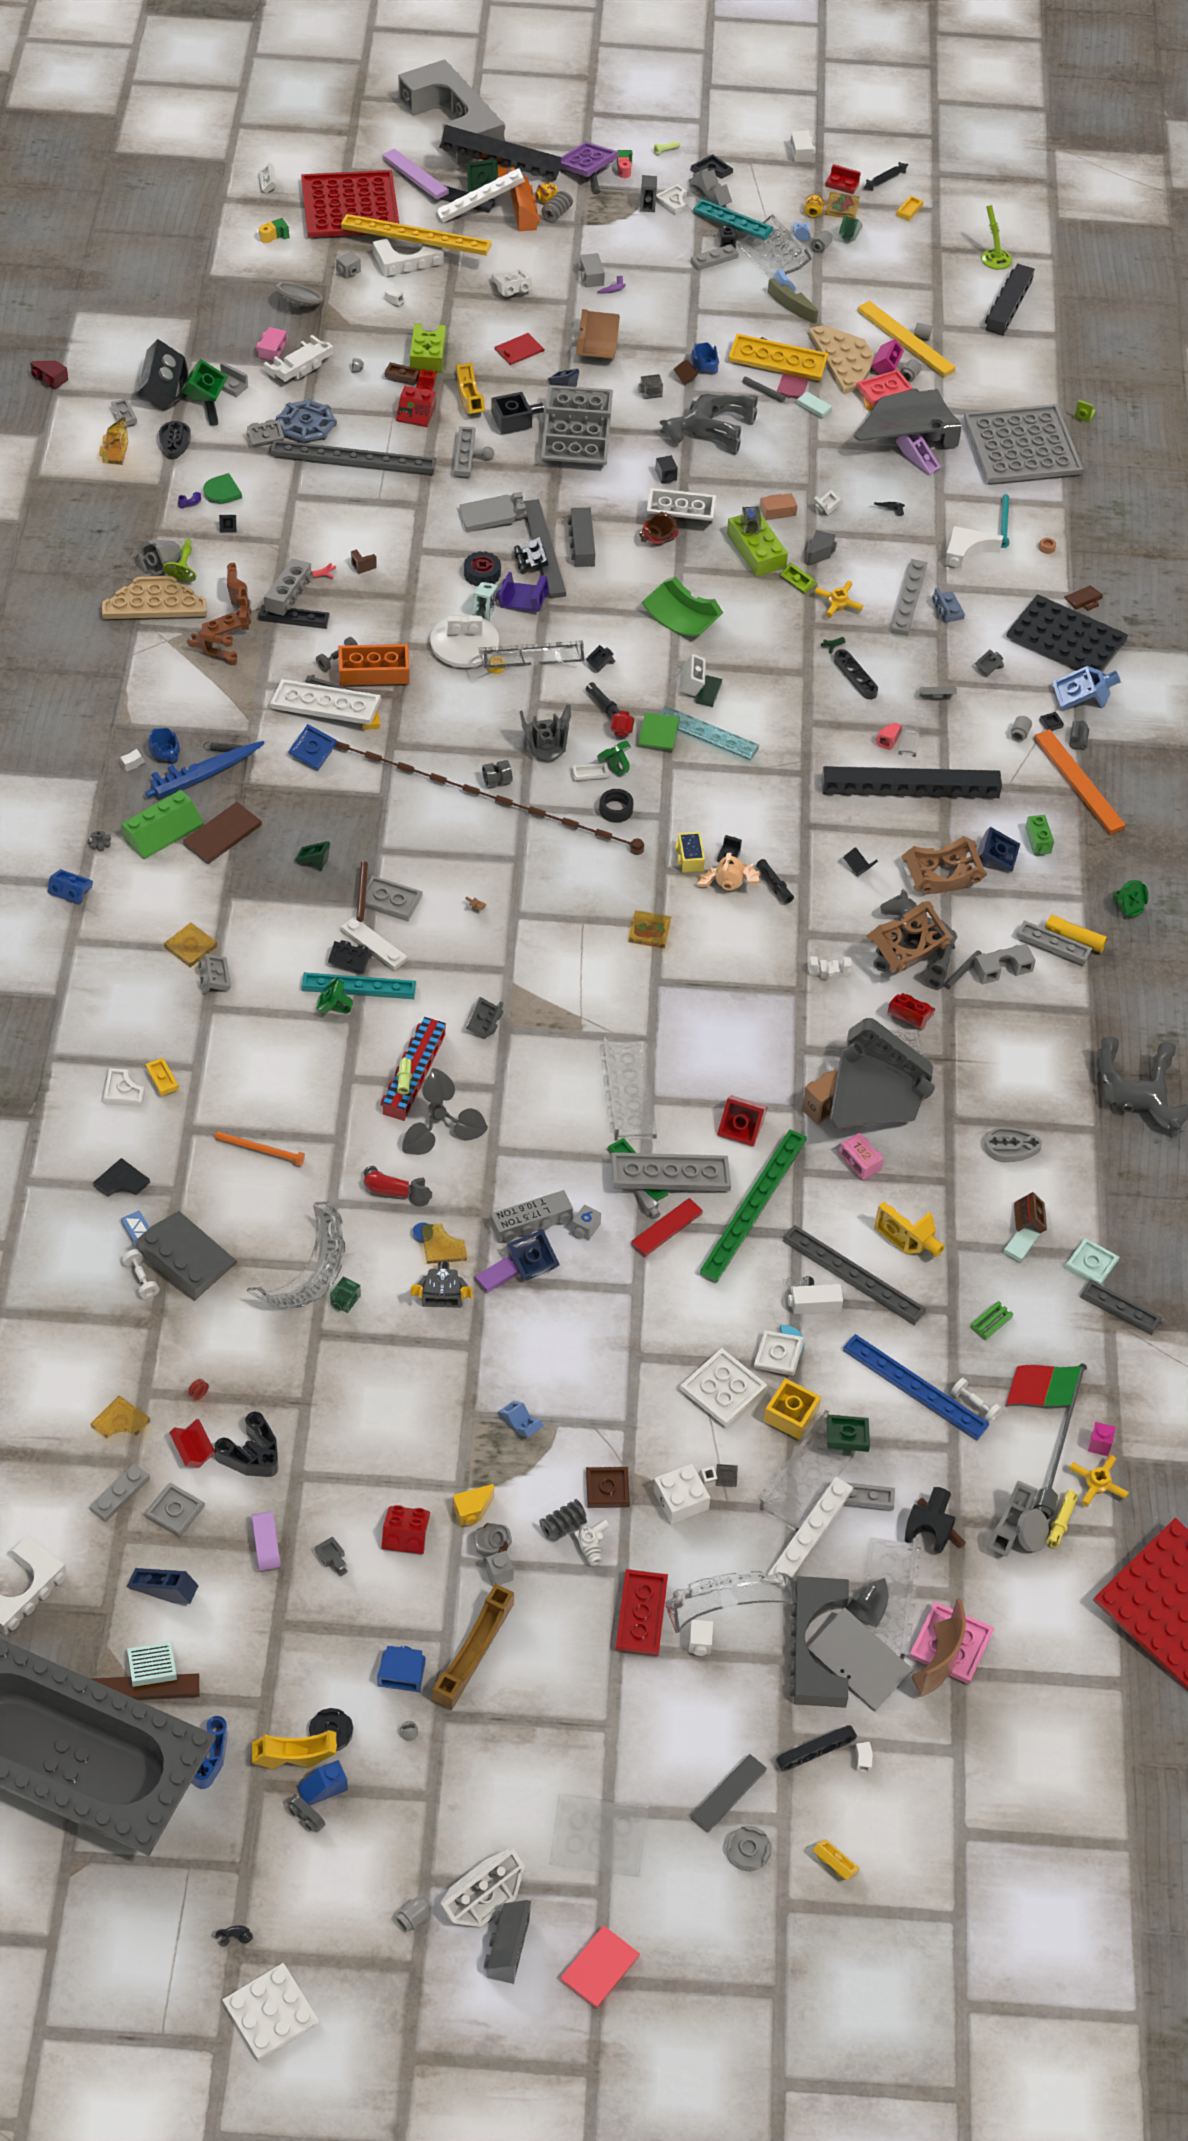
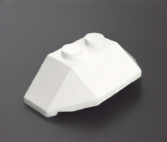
(484, 1889)

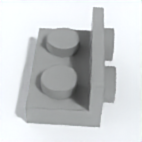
(236, 381)
(265, 432)
(213, 973)

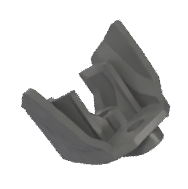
(547, 737)

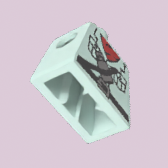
(485, 596)

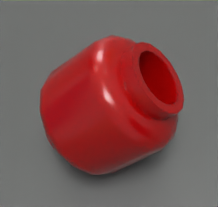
(622, 723)

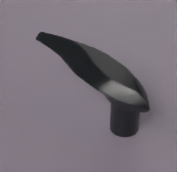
(892, 505)

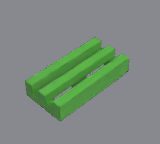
(1002, 1310)

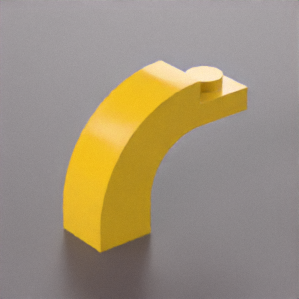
(467, 388)

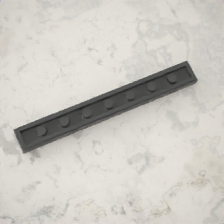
(539, 529)
(854, 1275)

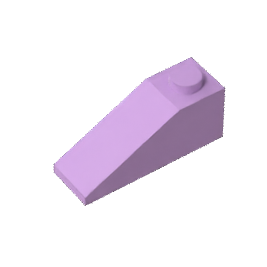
(918, 452)

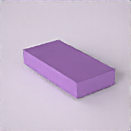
(496, 1274)

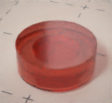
(198, 1389)

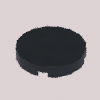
(333, 1720)

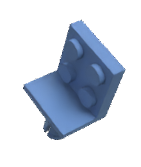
(1084, 685)

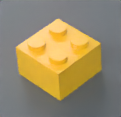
(792, 1409)

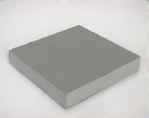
(174, 1510)

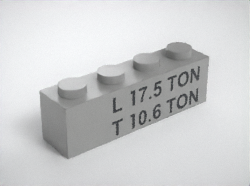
(531, 1216)

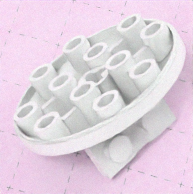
(459, 637)

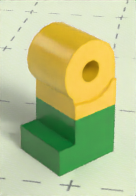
(273, 230)

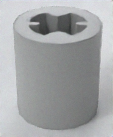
(923, 331)

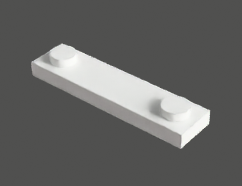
(377, 945)

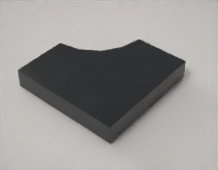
(712, 162)
(120, 1178)

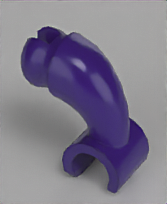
(183, 501)

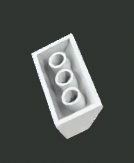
(682, 504)

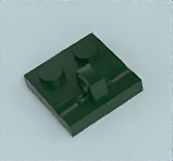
(481, 173)
(848, 1433)

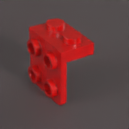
(405, 1529)

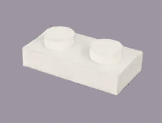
(268, 178)

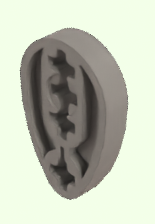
(1010, 1153)

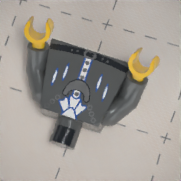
(442, 1288)

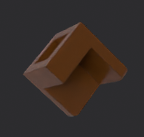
(685, 371)
(363, 564)

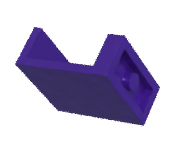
(521, 595)

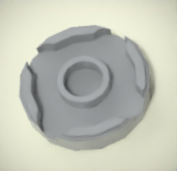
(1033, 1530)
(748, 1848)

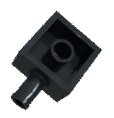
(513, 412)

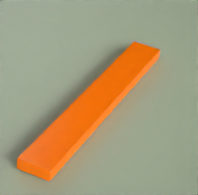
(1079, 782)

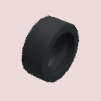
(616, 816)

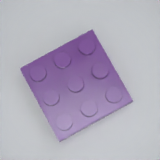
(587, 159)

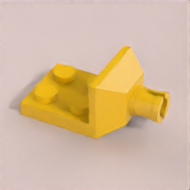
(906, 1236)

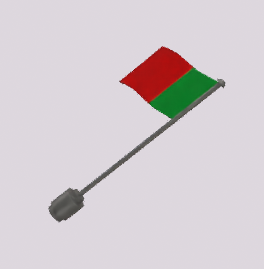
(1047, 1388)

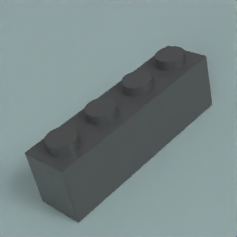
(582, 537)

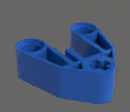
(213, 1765)

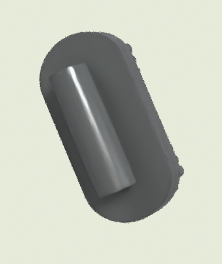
(1079, 735)

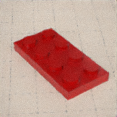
(641, 1612)

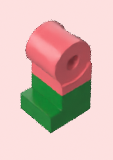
(624, 163)

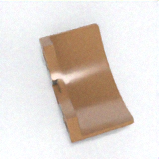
(598, 334)
(949, 1641)

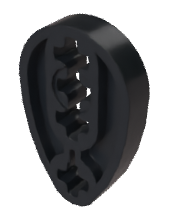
(181, 442)

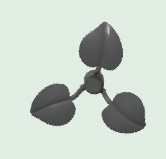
(435, 1090)

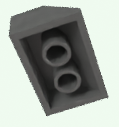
(508, 1941)

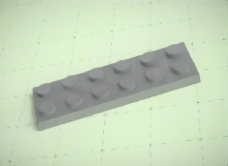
(670, 1171)

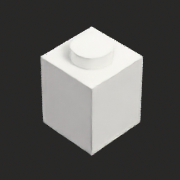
(701, 1637)

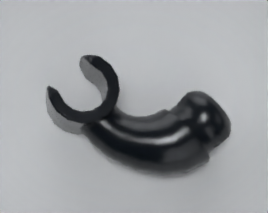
(239, 1931)

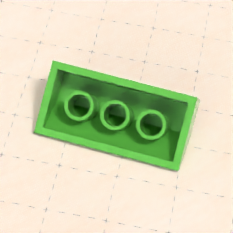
(161, 824)

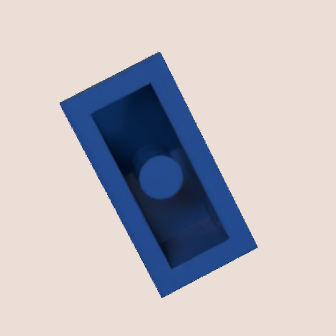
(323, 1783)

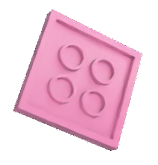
(973, 1645)

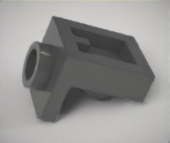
(989, 662)

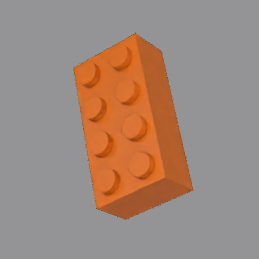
(373, 664)

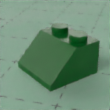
(204, 382)

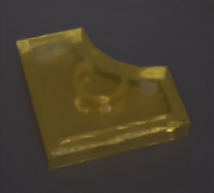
(441, 1246)
(120, 1417)

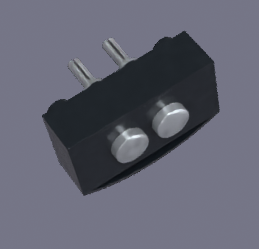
(161, 375)

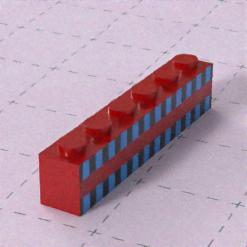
(422, 1054)

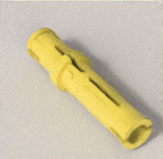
(1059, 1526)

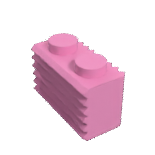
(272, 343)

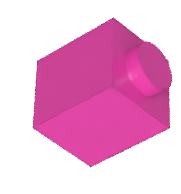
(1101, 1439)

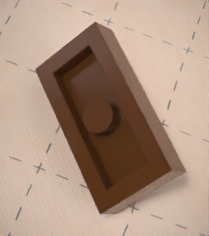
(402, 373)

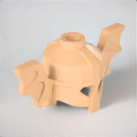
(730, 875)

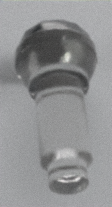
(804, 1281)

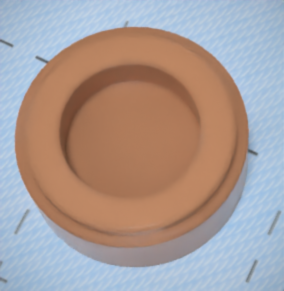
(1047, 545)

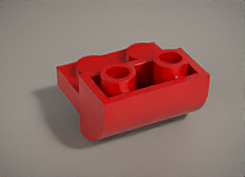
(910, 1010)

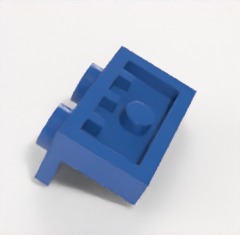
(69, 886)

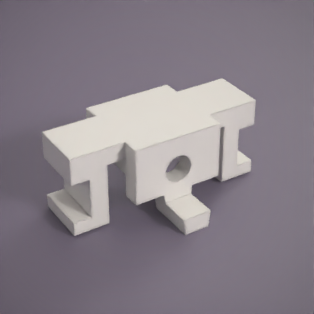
(831, 969)

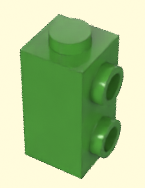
(1039, 835)

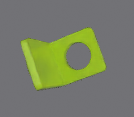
(1084, 411)

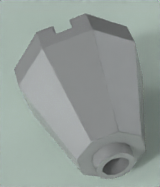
(156, 554)

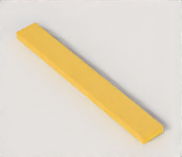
(906, 338)

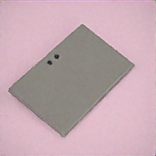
(866, 1660)

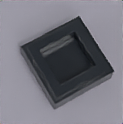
(1051, 721)

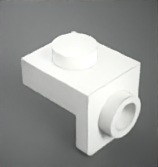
(828, 502)

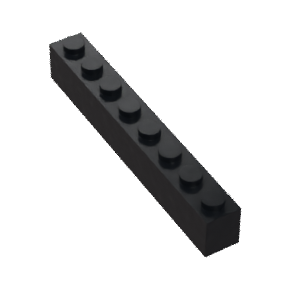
(506, 153)

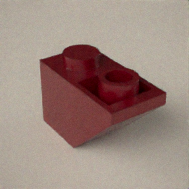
(49, 372)

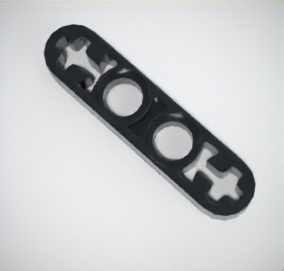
(849, 661)
(816, 1748)

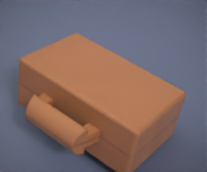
(778, 506)

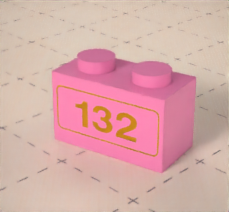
(861, 1156)

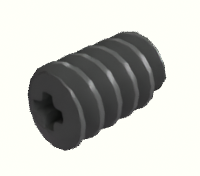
(563, 1520)

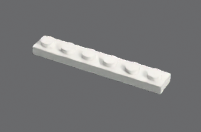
(480, 195)
(813, 1528)

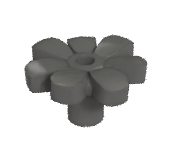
(99, 839)

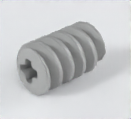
(556, 206)

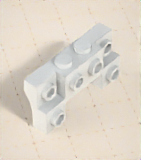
(301, 361)

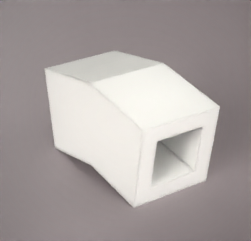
(394, 297)
(132, 760)
(710, 1474)
(864, 1757)

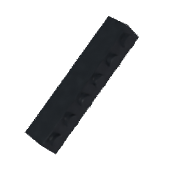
(1009, 299)

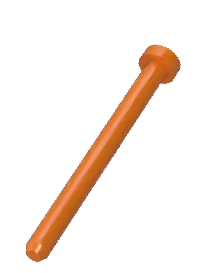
(297, 1158)

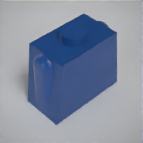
(401, 1669)

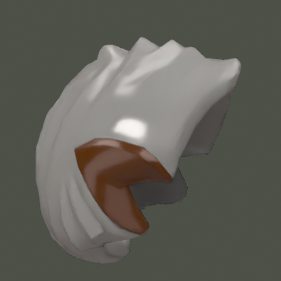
(492, 1539)

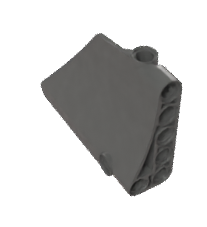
(911, 414)
(879, 1078)

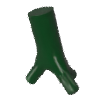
(833, 643)

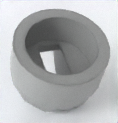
(357, 364)
(410, 1733)

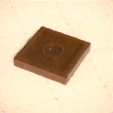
(607, 1487)

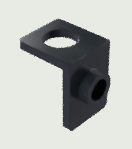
(857, 861)

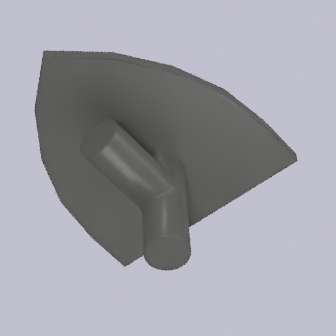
(870, 1602)

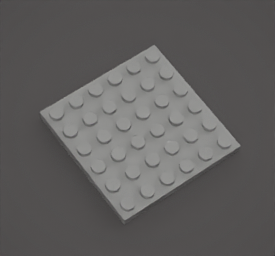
(1023, 443)

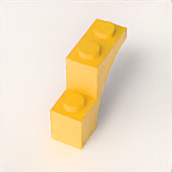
(304, 1751)

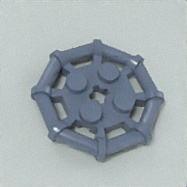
(298, 422)

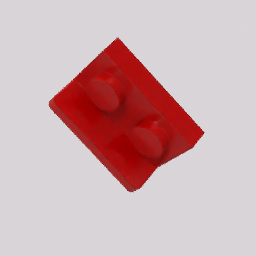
(843, 179)

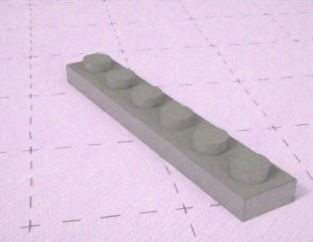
(909, 597)

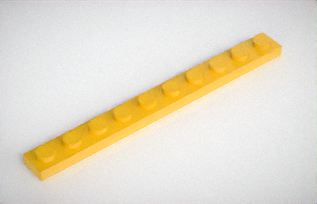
(416, 234)

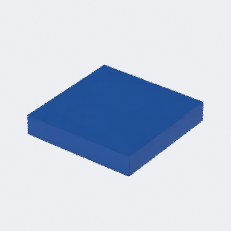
(312, 747)

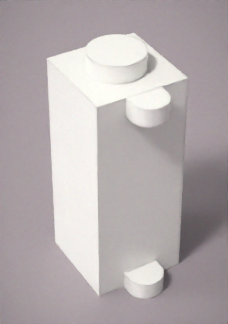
(815, 1299)

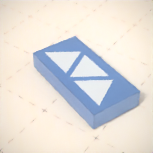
(135, 1225)

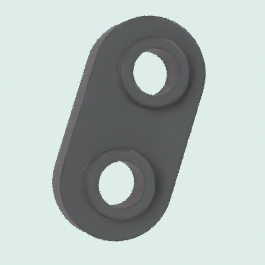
(310, 1817)

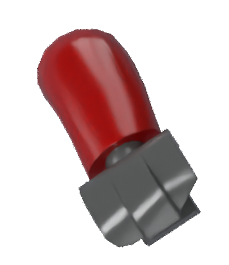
(382, 1184)

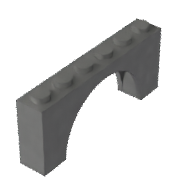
(811, 1682)

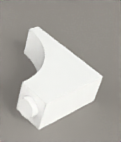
(969, 542)

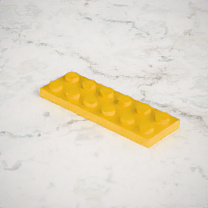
(778, 357)

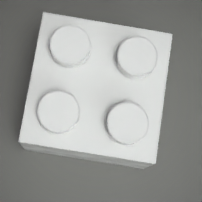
(681, 1494)

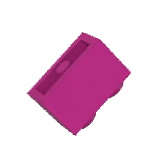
(887, 357)

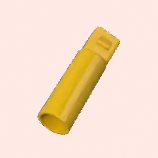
(1076, 933)

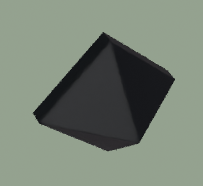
(227, 523)

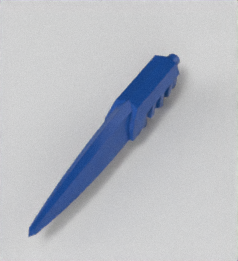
(183, 779)

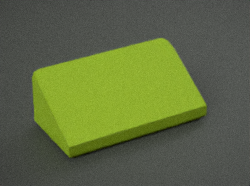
(798, 578)

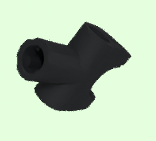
(932, 1519)

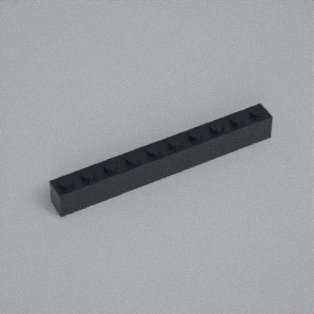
(911, 782)

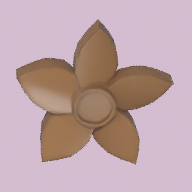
(476, 904)

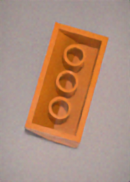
(524, 206)

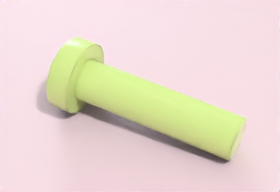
(659, 148)

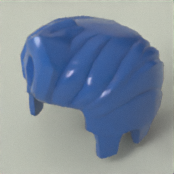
(705, 357)
(164, 744)

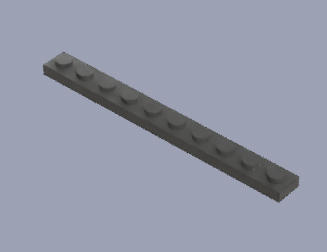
(353, 457)

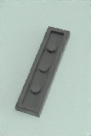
(1121, 1307)
(729, 1793)

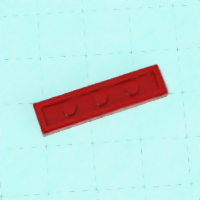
(666, 1227)

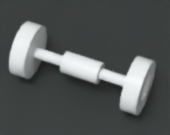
(148, 1289)
(960, 1387)

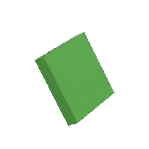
(659, 731)

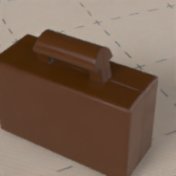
(1084, 597)

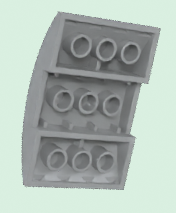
(577, 424)

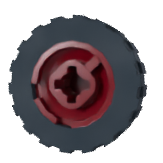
(482, 568)

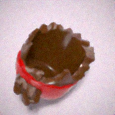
(659, 529)

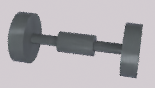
(324, 662)

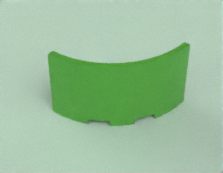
(679, 611)

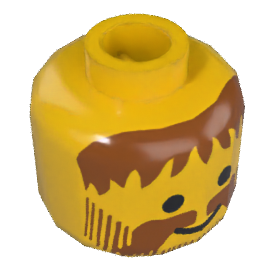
(545, 192)
(813, 205)

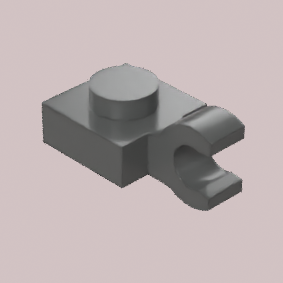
(332, 1553)

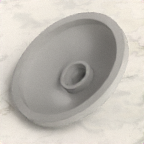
(298, 294)

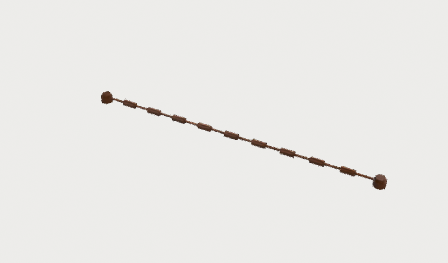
(636, 845)

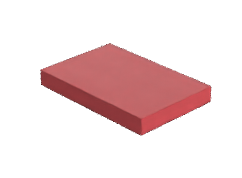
(883, 385)
(600, 1967)

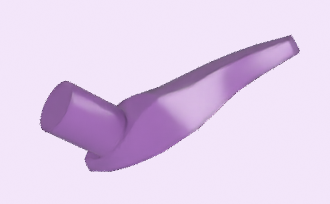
(614, 287)

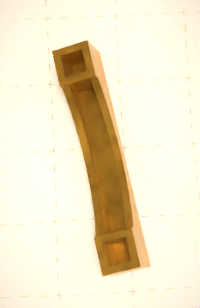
(457, 1675)

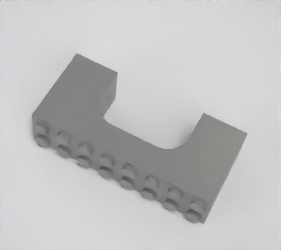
(443, 88)

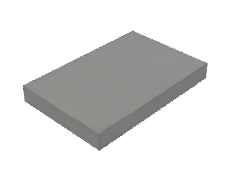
(391, 898)

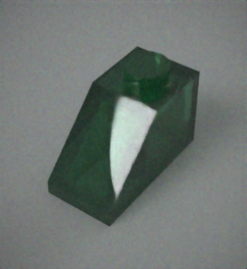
(850, 228)

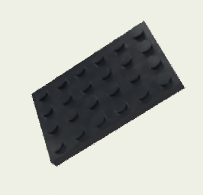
(1066, 634)

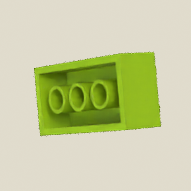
(760, 550)

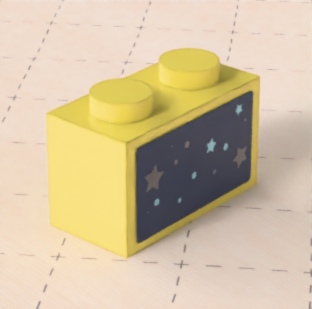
(690, 852)

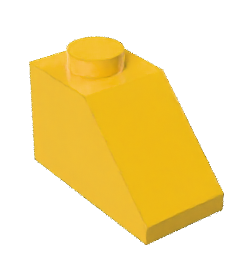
(472, 1504)

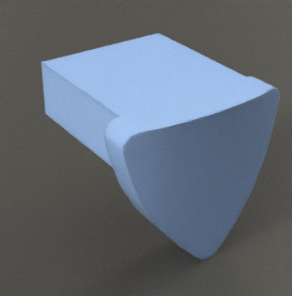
(801, 231)
(782, 279)

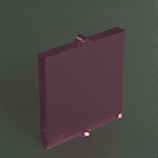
(792, 386)

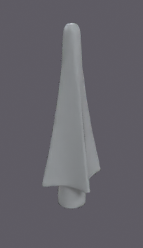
(649, 1204)

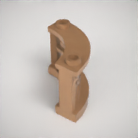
(920, 859)
(882, 937)

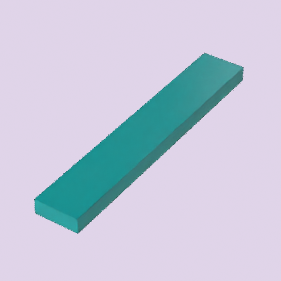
(733, 219)
(361, 985)

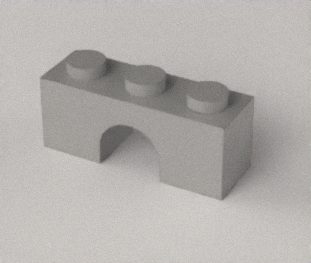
(1017, 958)

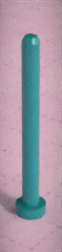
(1004, 522)

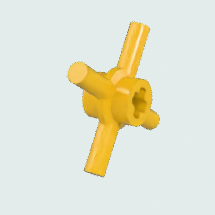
(839, 599)
(1098, 1480)

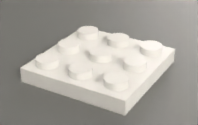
(723, 1387)
(270, 2011)

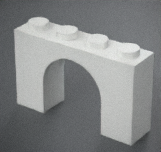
(394, 263)
(47, 1574)

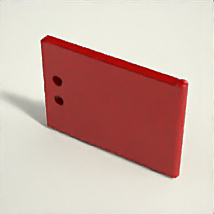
(519, 348)

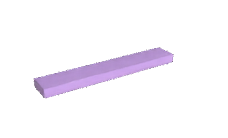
(415, 173)

